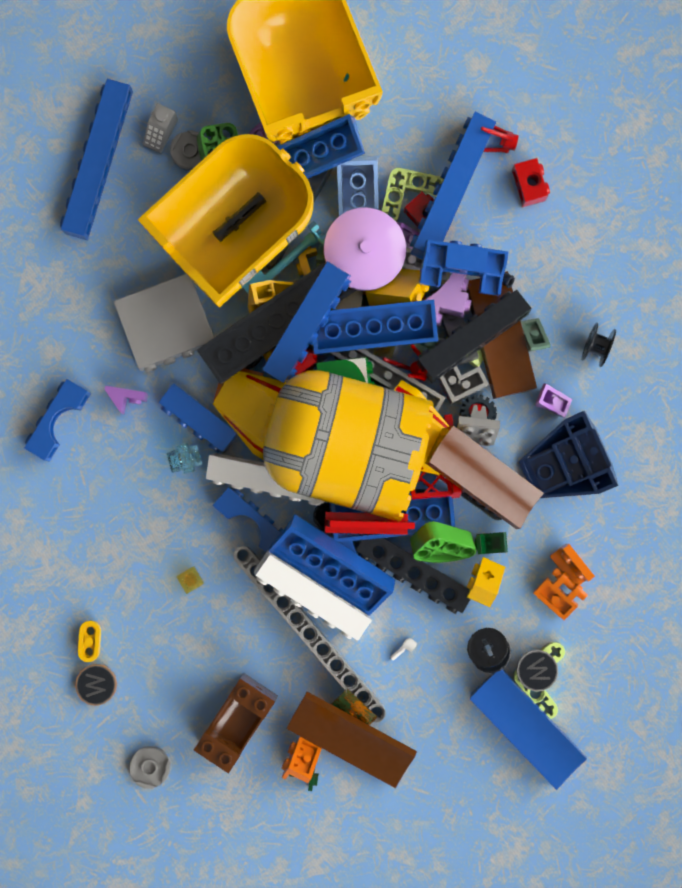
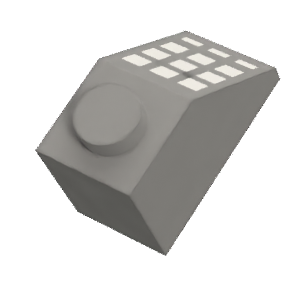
(159, 128)

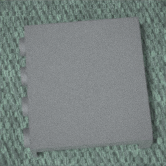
(164, 322)

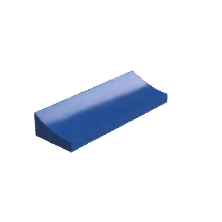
(326, 146)
(378, 327)
(419, 511)
(332, 565)
(528, 728)

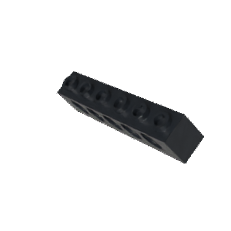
(457, 603)

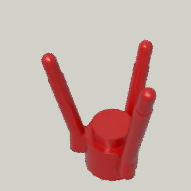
(508, 139)
(414, 369)

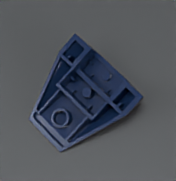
(570, 461)

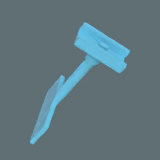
(310, 239)

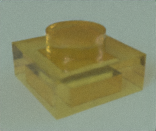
(384, 352)
(190, 580)

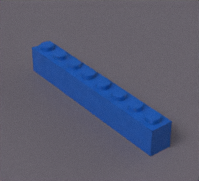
(96, 159)
(454, 183)

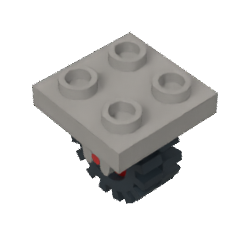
(478, 420)

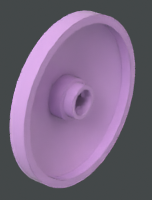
(366, 247)

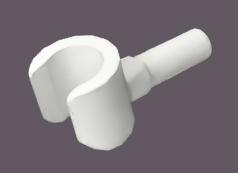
(408, 644)

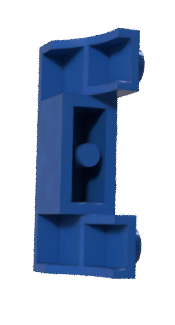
(466, 260)

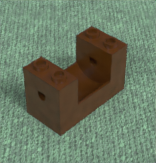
(236, 723)

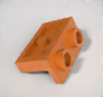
(572, 564)
(301, 760)

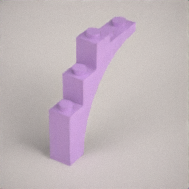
(451, 298)

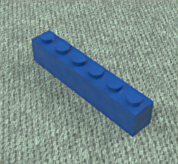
(306, 322)

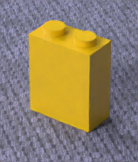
(401, 289)

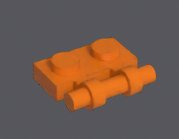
(556, 598)

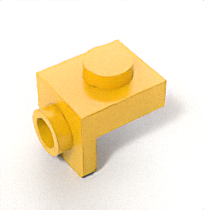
(303, 266)

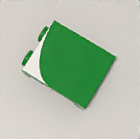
(352, 368)

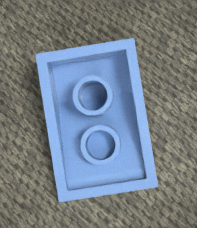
(358, 184)

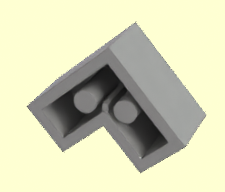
(461, 386)

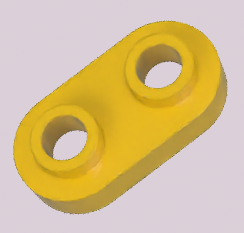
(89, 640)

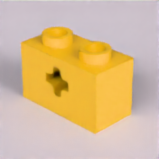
(486, 581)

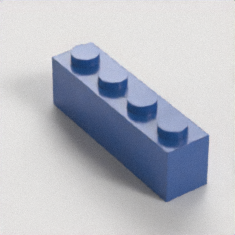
(198, 418)

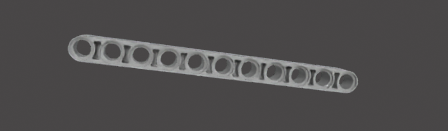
(312, 643)

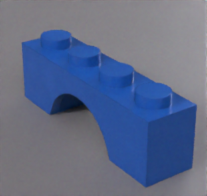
(43, 441)
(232, 505)

